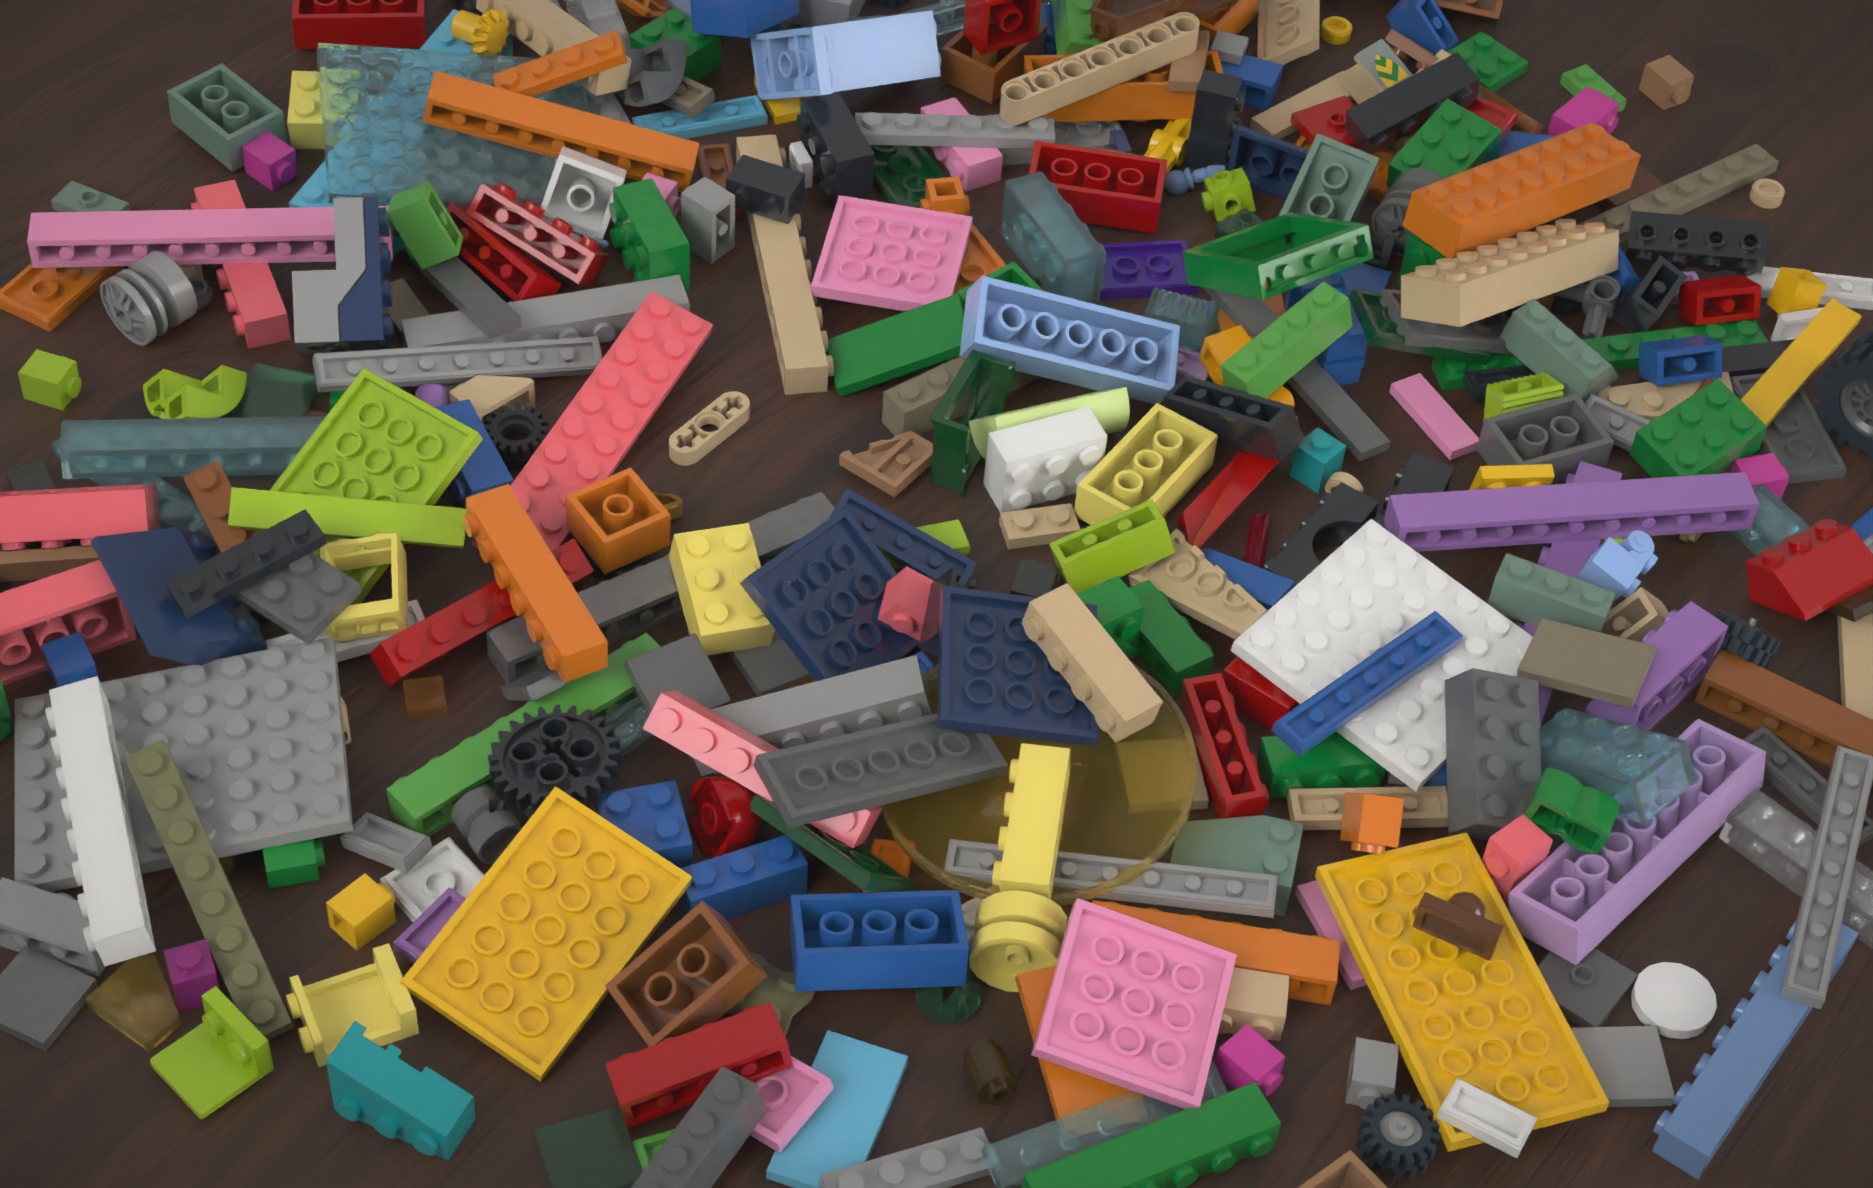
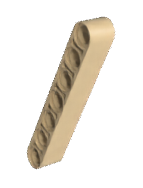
(1098, 68)

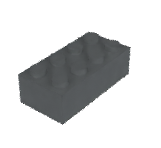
(1490, 750)

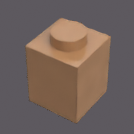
(1666, 82)

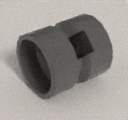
(485, 823)

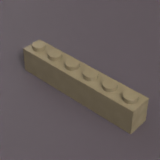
(913, 401)

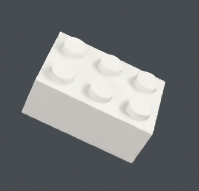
(1042, 458)

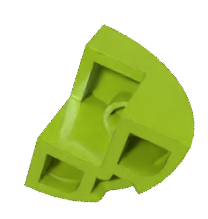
(183, 397)

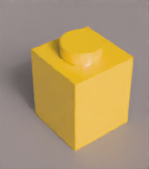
(1795, 291)
(361, 911)

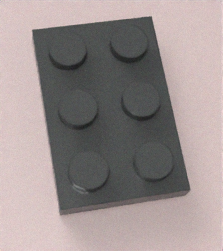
(302, 596)

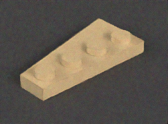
(1652, 400)
(1201, 589)

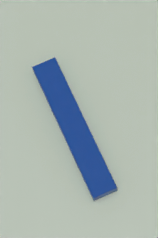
(1366, 683)

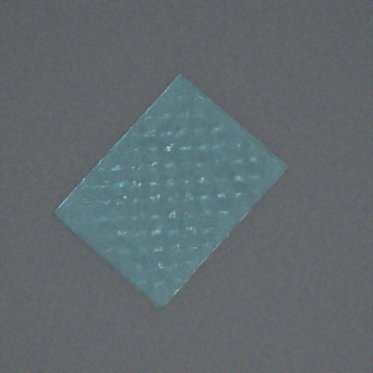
(377, 136)

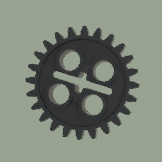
(554, 751)

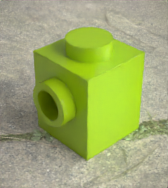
(50, 379)

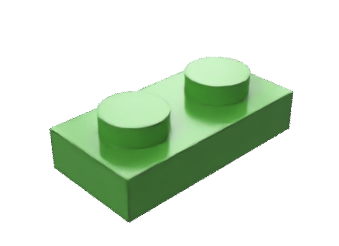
(1584, 76)

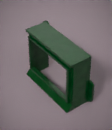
(954, 449)

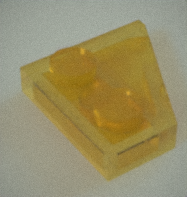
(137, 1002)

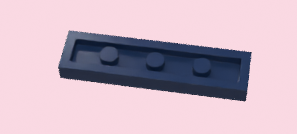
(903, 541)

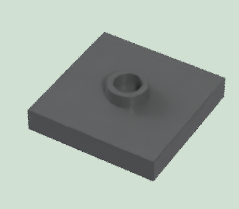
(1587, 990)

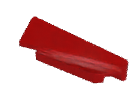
(1224, 496)

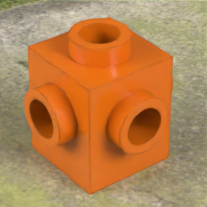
(954, 198)

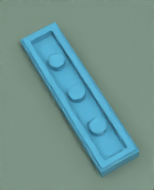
(714, 119)

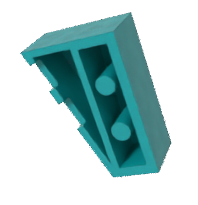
(397, 1098)

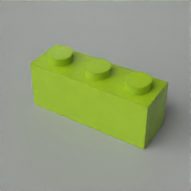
(1113, 547)

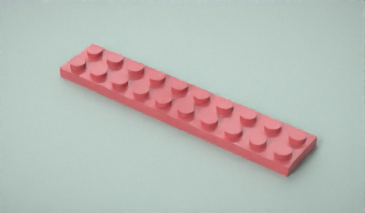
(609, 412)

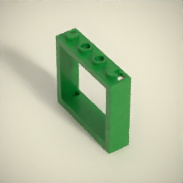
(1260, 253)

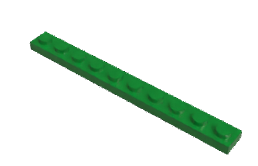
(1617, 350)

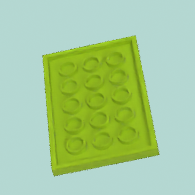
(381, 449)

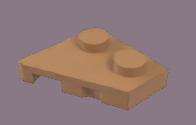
(891, 462)

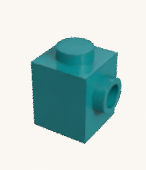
(1317, 459)

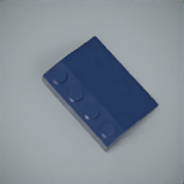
(139, 568)

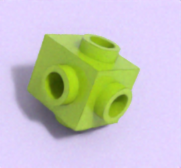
(1227, 193)

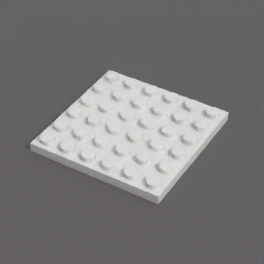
(1356, 606)

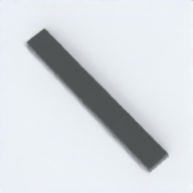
(1311, 382)

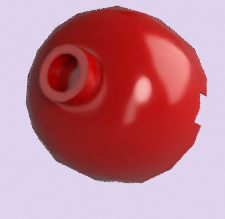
(722, 816)

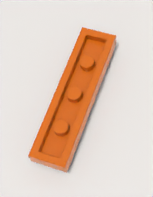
(564, 66)

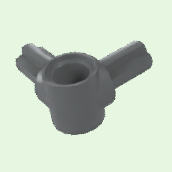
(1595, 308)

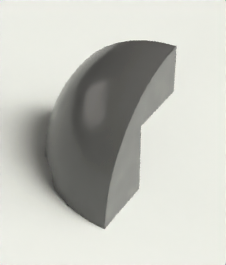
(654, 72)

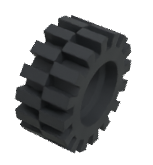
(516, 423)

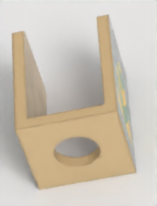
(1375, 71)

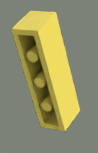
(1034, 820)

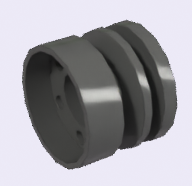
(1390, 213)

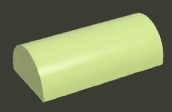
(1108, 406)

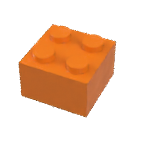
(618, 520)

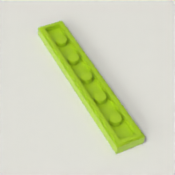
(350, 516)

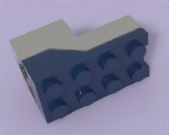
(348, 305)

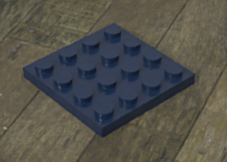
(828, 600)
(998, 677)

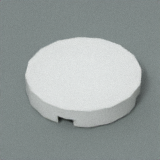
(1674, 1000)

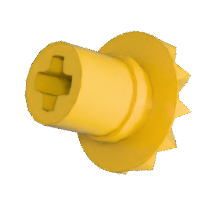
(484, 32)

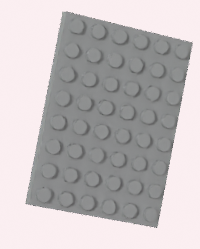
(248, 735)

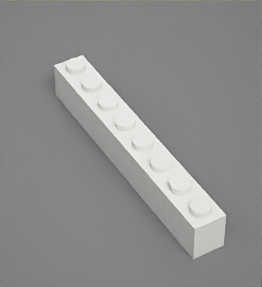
(100, 822)

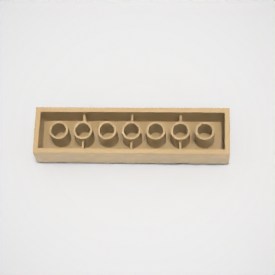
(1509, 273)

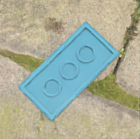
(850, 1116)

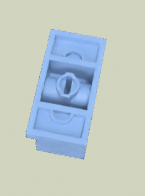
(845, 55)

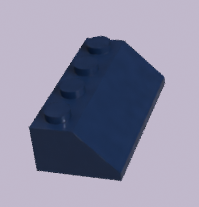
(1267, 161)

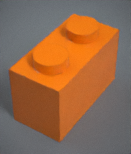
(1371, 821)

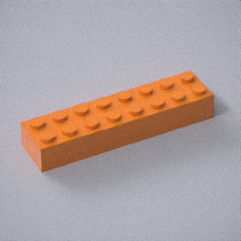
(1521, 190)

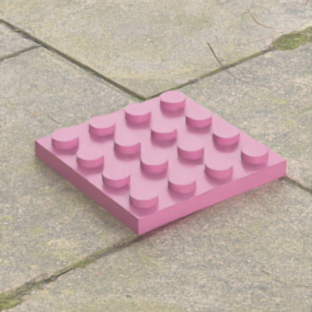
(890, 254)
(1135, 1005)

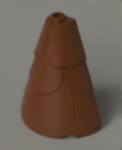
(1120, 17)

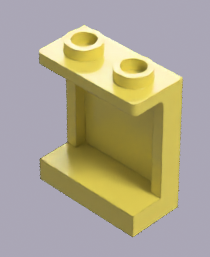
(363, 995)

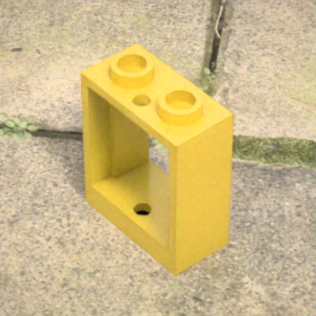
(374, 617)

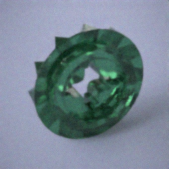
(957, 1008)

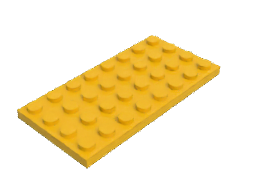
(1448, 1006)

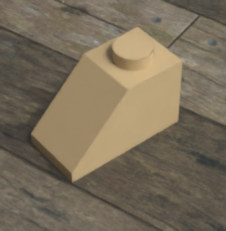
(493, 392)
(1636, 616)

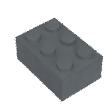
(1546, 433)

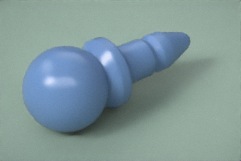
(1178, 182)

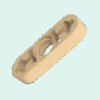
(704, 441)

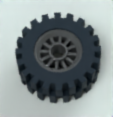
(1848, 395)

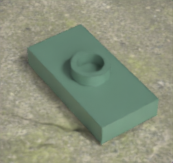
(80, 198)

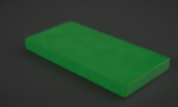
(897, 345)

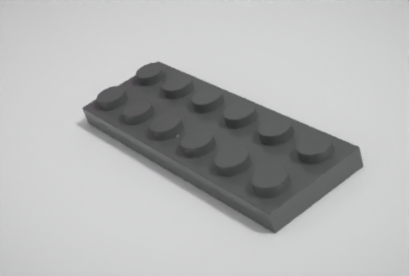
(874, 768)

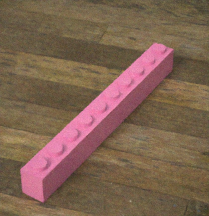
(184, 236)

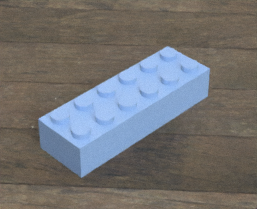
(1070, 339)

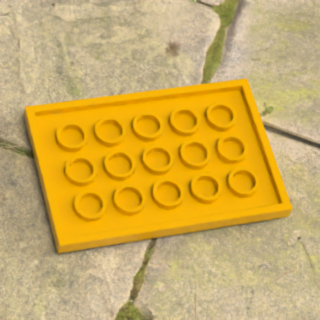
(546, 933)

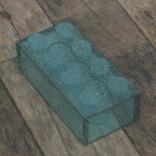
(1052, 239)
(1627, 762)

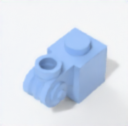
(1618, 565)

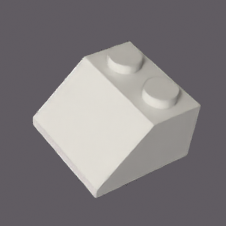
(582, 192)

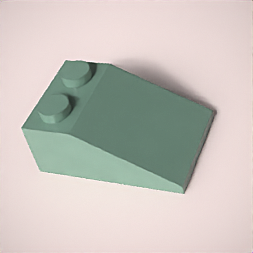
(1331, 181)
(1246, 845)

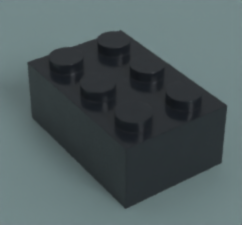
(837, 147)

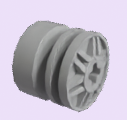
(148, 298)

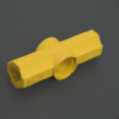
(1170, 143)

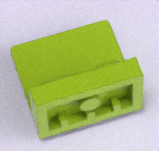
(215, 1057)

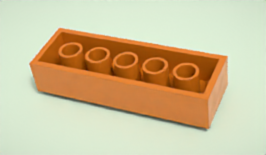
(1136, 99)

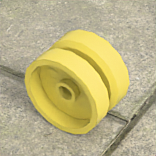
(1015, 936)

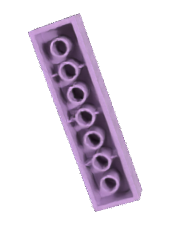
(1583, 896)

